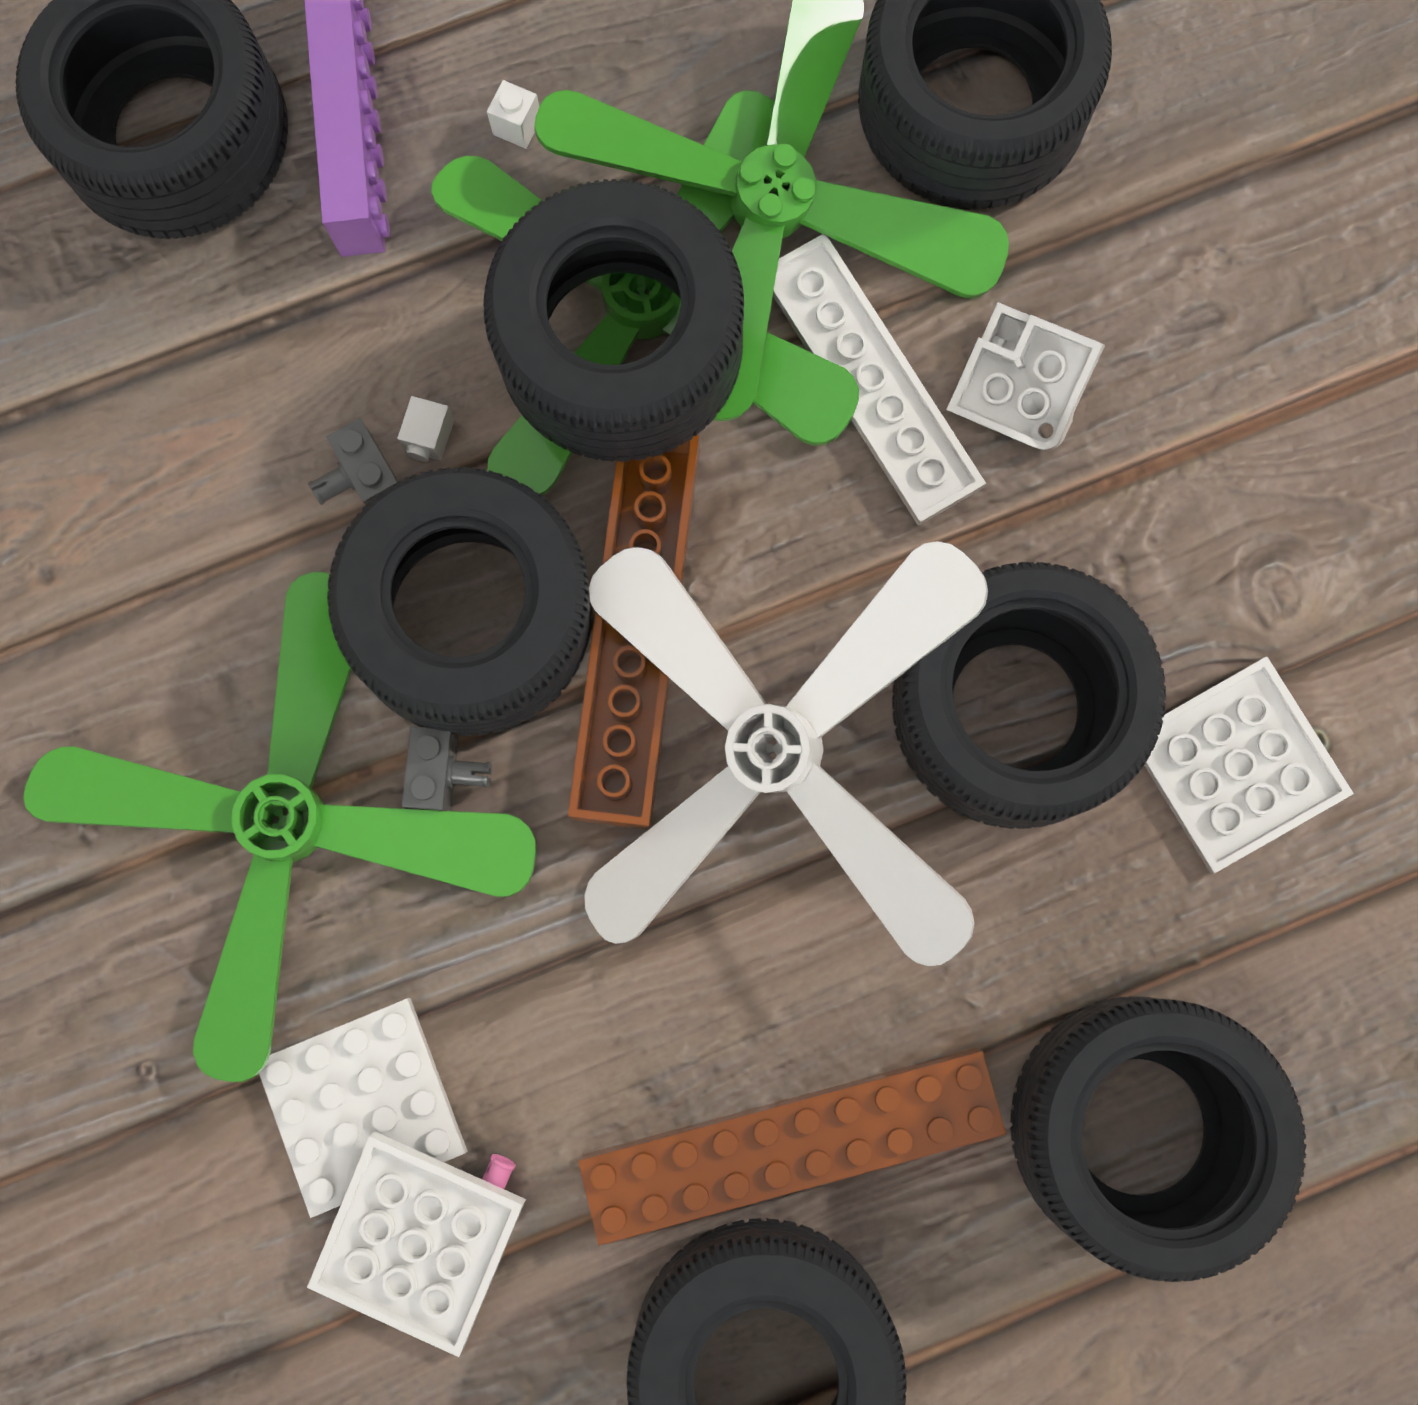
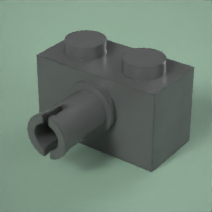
(359, 467)
(435, 771)

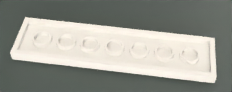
(893, 405)

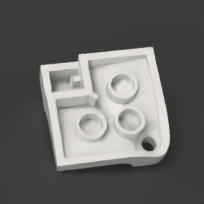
(1025, 377)

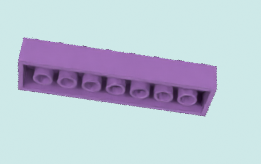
(346, 125)

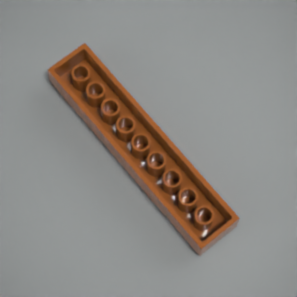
(623, 688)
(790, 1145)

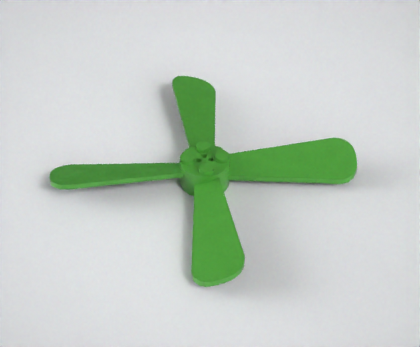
(930, 241)
(794, 386)
(458, 848)

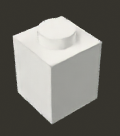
(513, 114)
(425, 429)

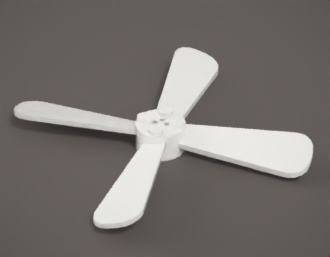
(911, 616)

